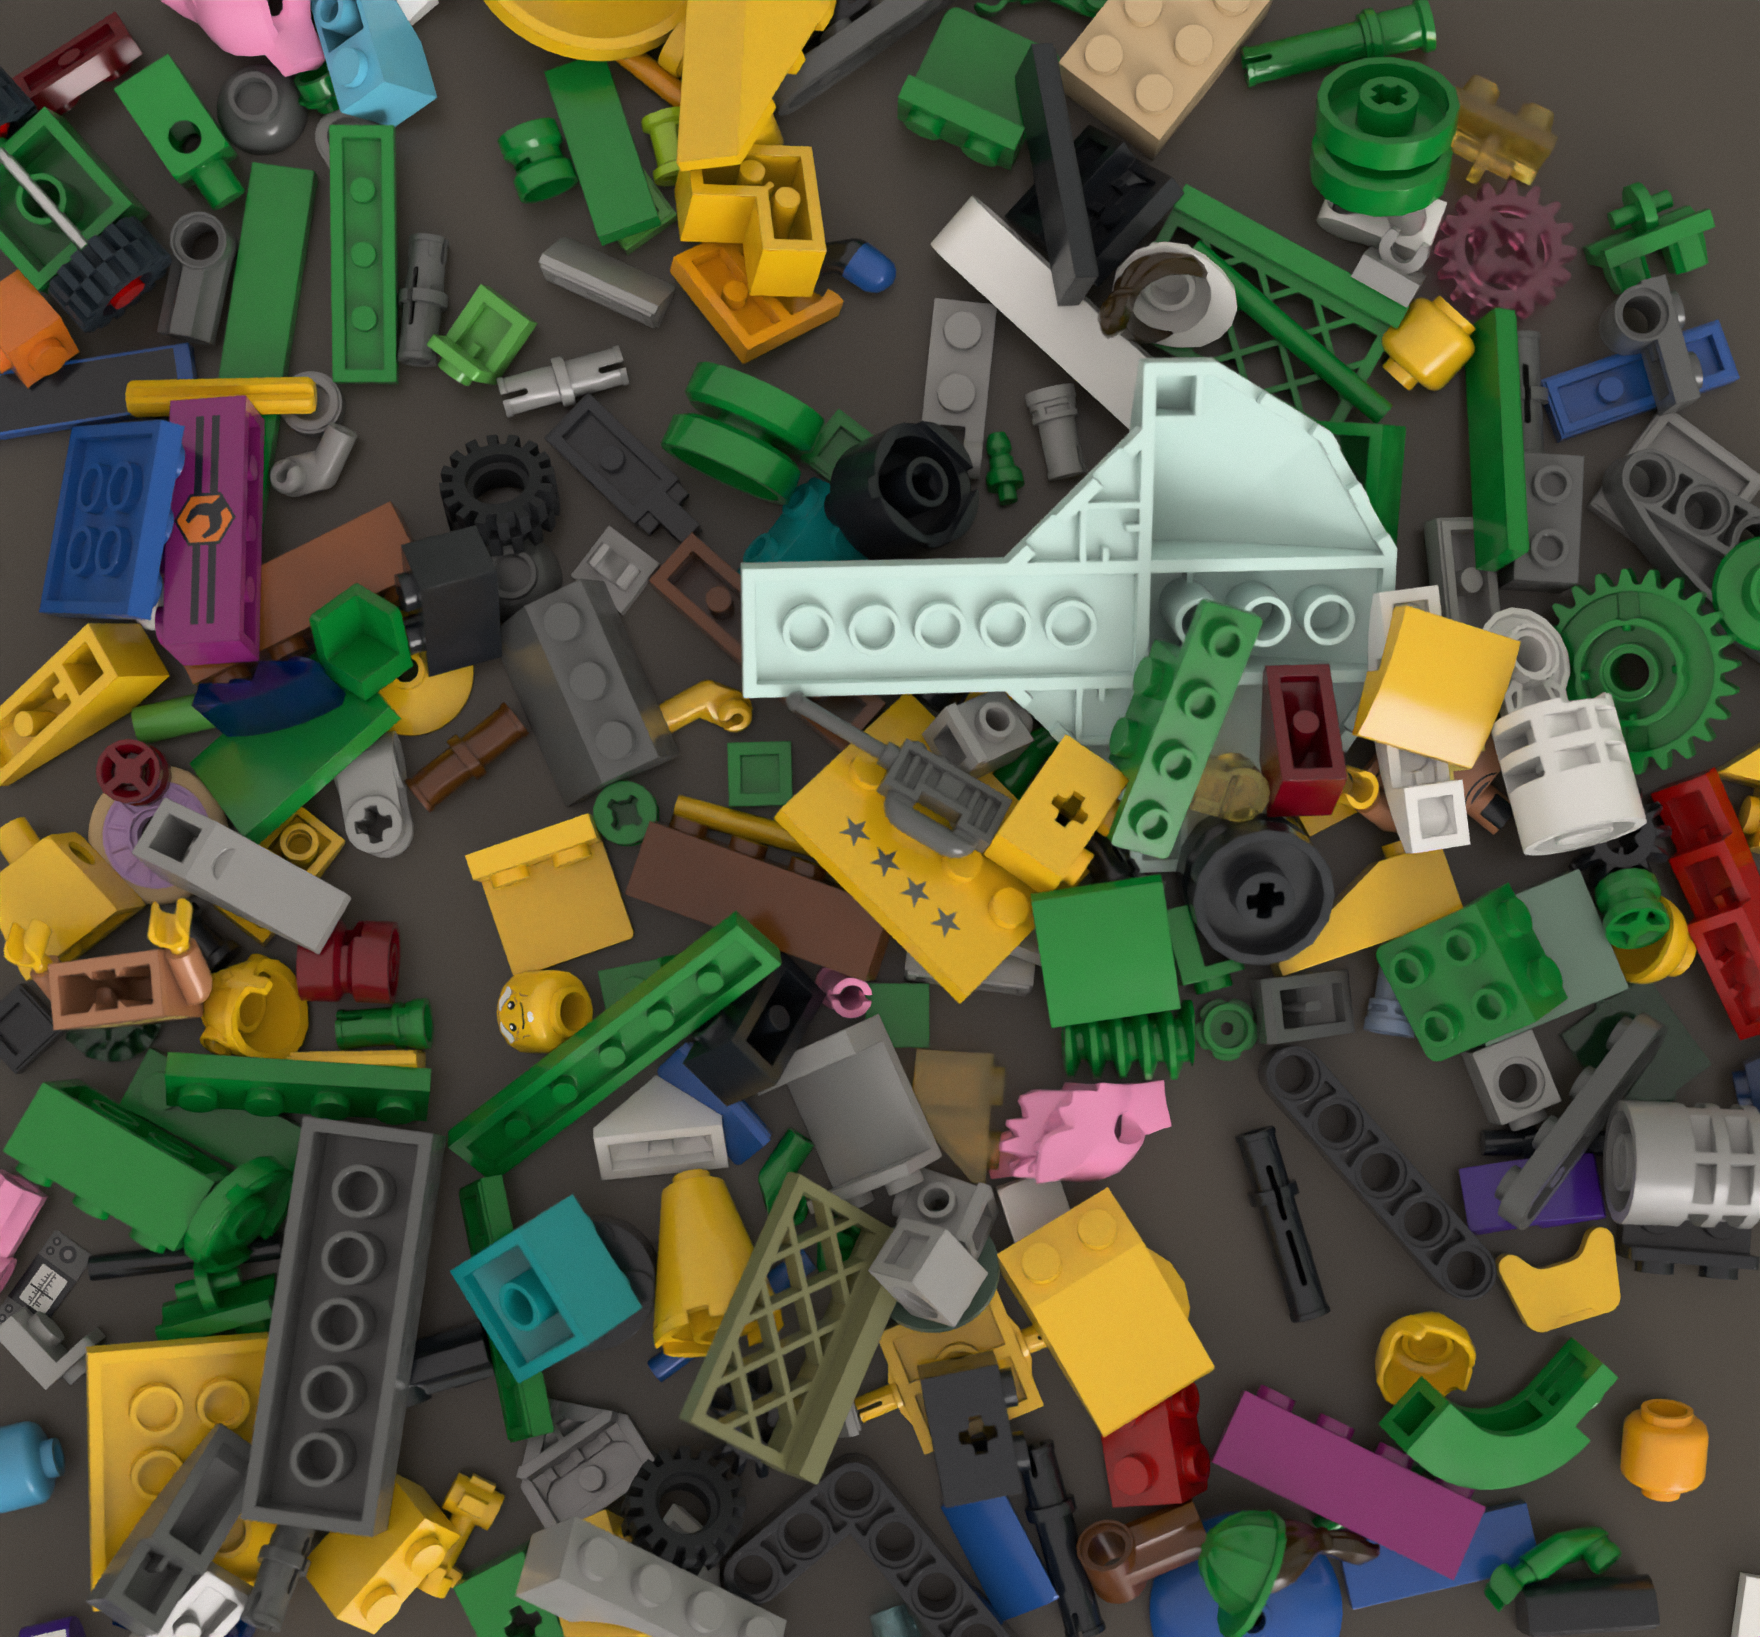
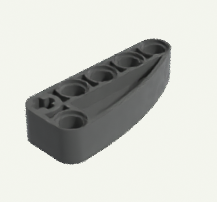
(1660, 525)

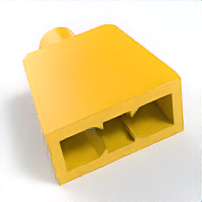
(63, 886)

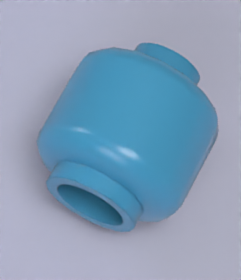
(28, 1465)

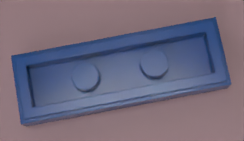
(1620, 387)
(1500, 1538)

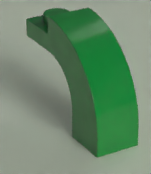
(1507, 1441)

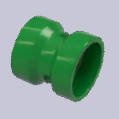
(537, 160)

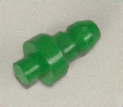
(1003, 476)

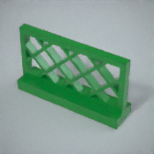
(1293, 268)

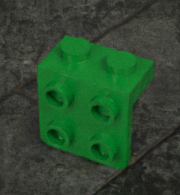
(969, 89)
(1472, 975)

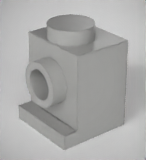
(981, 733)
(968, 1209)

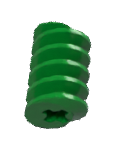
(1132, 1039)

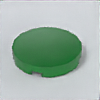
(239, 1209)

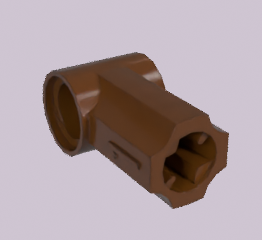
(1145, 1547)

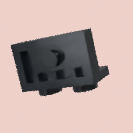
(1658, 1248)

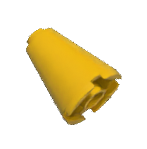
(699, 1265)

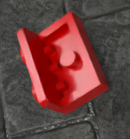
(1158, 1454)

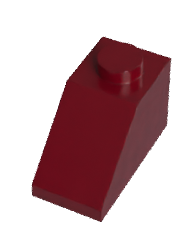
(1300, 741)

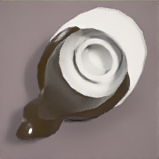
(1169, 298)

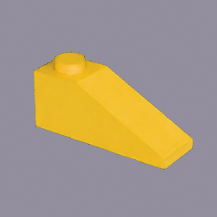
(76, 695)
(1382, 905)

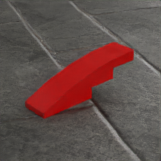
(1721, 888)

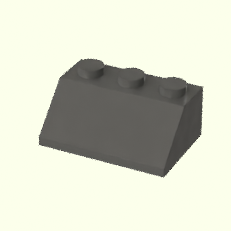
(584, 690)

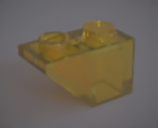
(956, 1101)

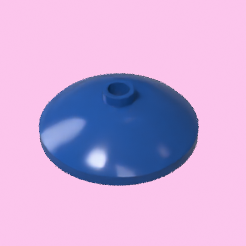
(1304, 1609)

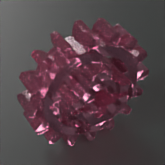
(1488, 232)

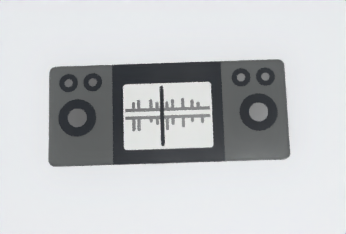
(47, 1278)

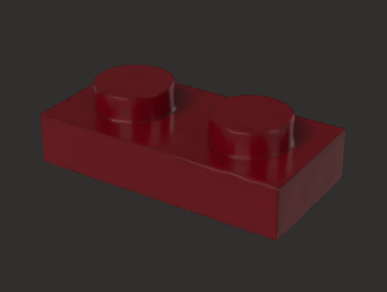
(91, 57)

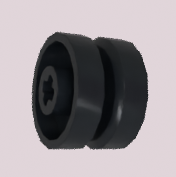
(1255, 887)

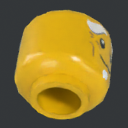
(542, 1010)

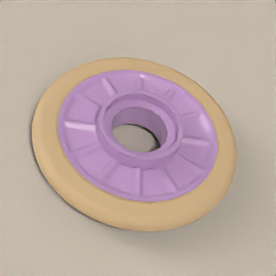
(119, 826)

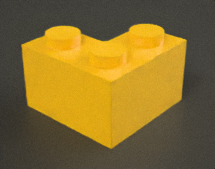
(766, 206)

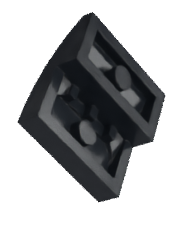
(1120, 198)

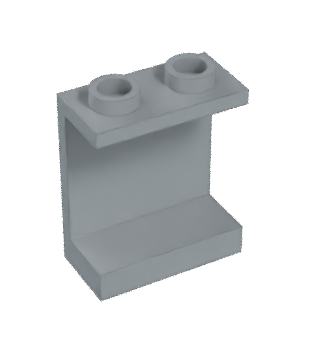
(860, 1112)

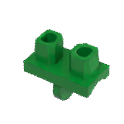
(1675, 233)
(218, 1304)

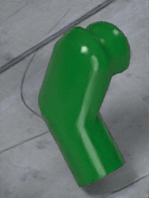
(785, 1158)

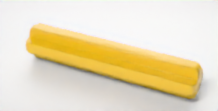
(267, 394)

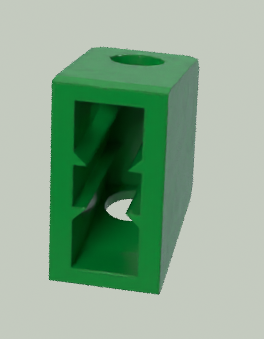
(168, 114)

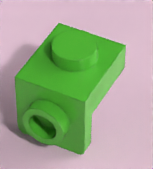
(483, 338)

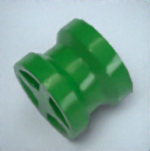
(631, 817)
(1632, 908)

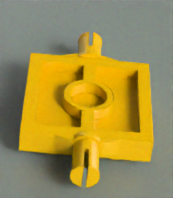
(908, 1348)

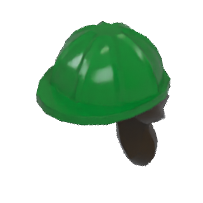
(1262, 1554)

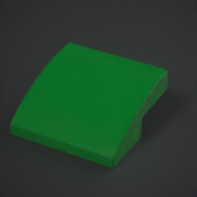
(1106, 950)

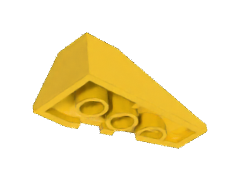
(733, 68)

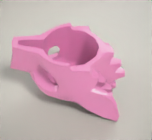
(251, 30)
(1080, 1130)

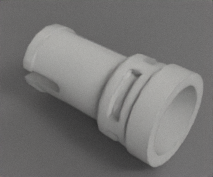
(1055, 416)

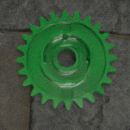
(1674, 641)

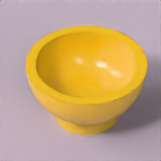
(1664, 958)

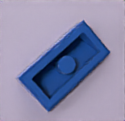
(743, 1128)
(1002, 1556)

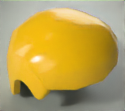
(1425, 1347)

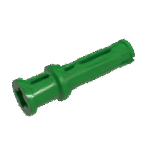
(1366, 37)

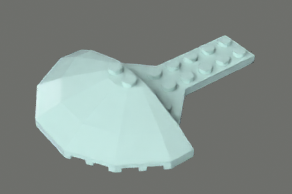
(1199, 501)

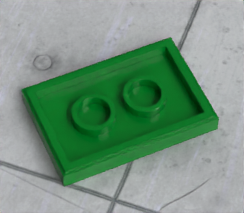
(275, 773)

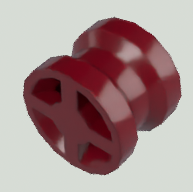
(124, 763)

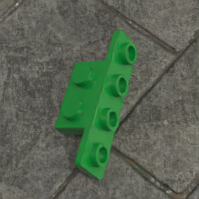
(1175, 722)

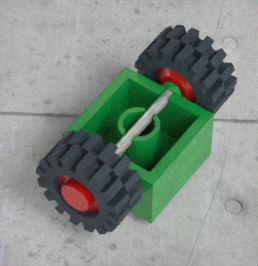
(70, 216)

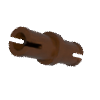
(466, 757)

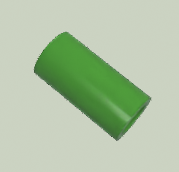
(168, 719)

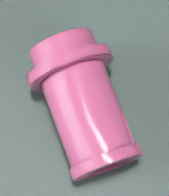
(849, 1003)

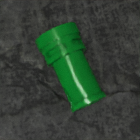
(396, 1025)

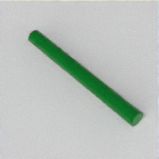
(1302, 343)

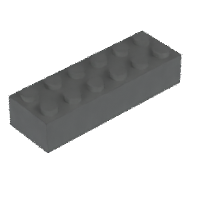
(343, 1327)

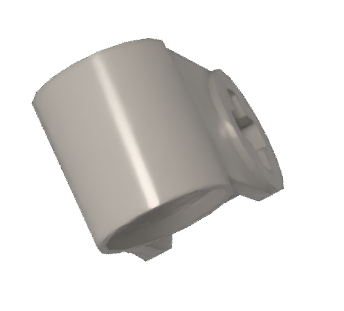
(373, 787)

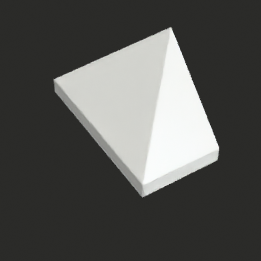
(659, 1134)

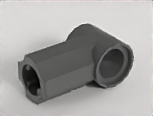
(194, 286)

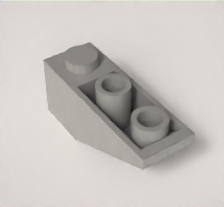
(239, 876)

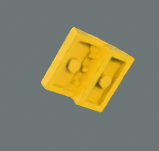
(1436, 687)

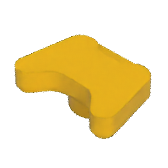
(1566, 1289)

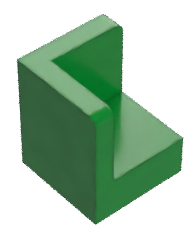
(361, 641)

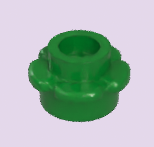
(317, 90)
(1209, 1028)

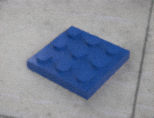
(113, 520)

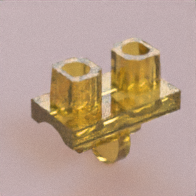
(1499, 139)

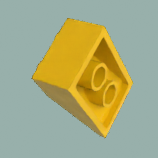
(1104, 1311)

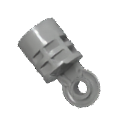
(1682, 1164)

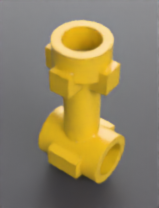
(471, 1503)

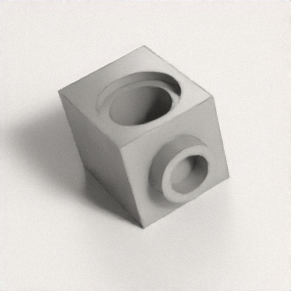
(1485, 1068)
(928, 1271)

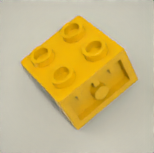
(552, 894)

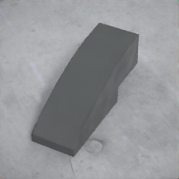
(176, 1535)

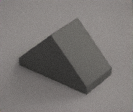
(1302, 1006)

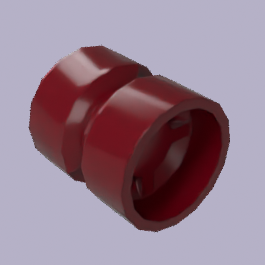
(352, 962)

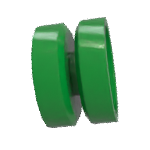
(1383, 136)
(743, 432)

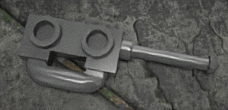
(924, 778)

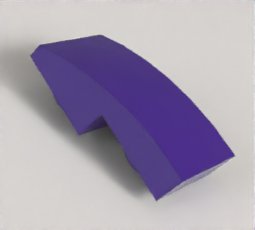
(1574, 1201)

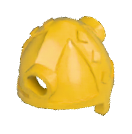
(254, 1011)

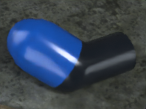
(859, 264)

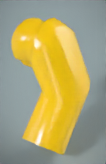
(710, 702)

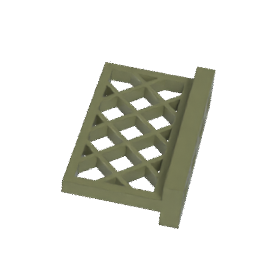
(835, 1347)

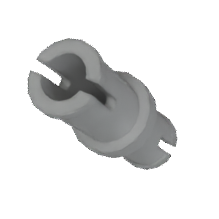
(563, 381)

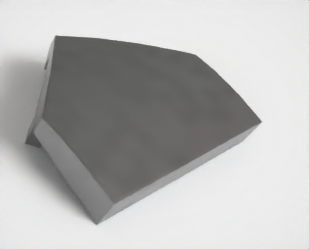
(582, 1463)

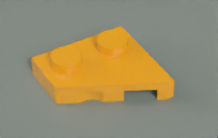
(750, 325)

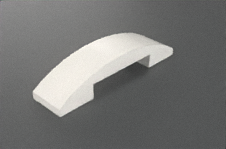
(1418, 789)

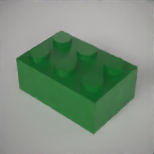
(114, 1162)

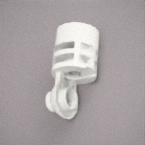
(1557, 756)

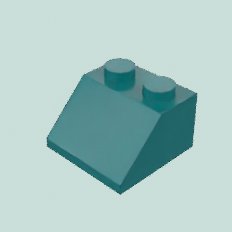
(546, 1289)

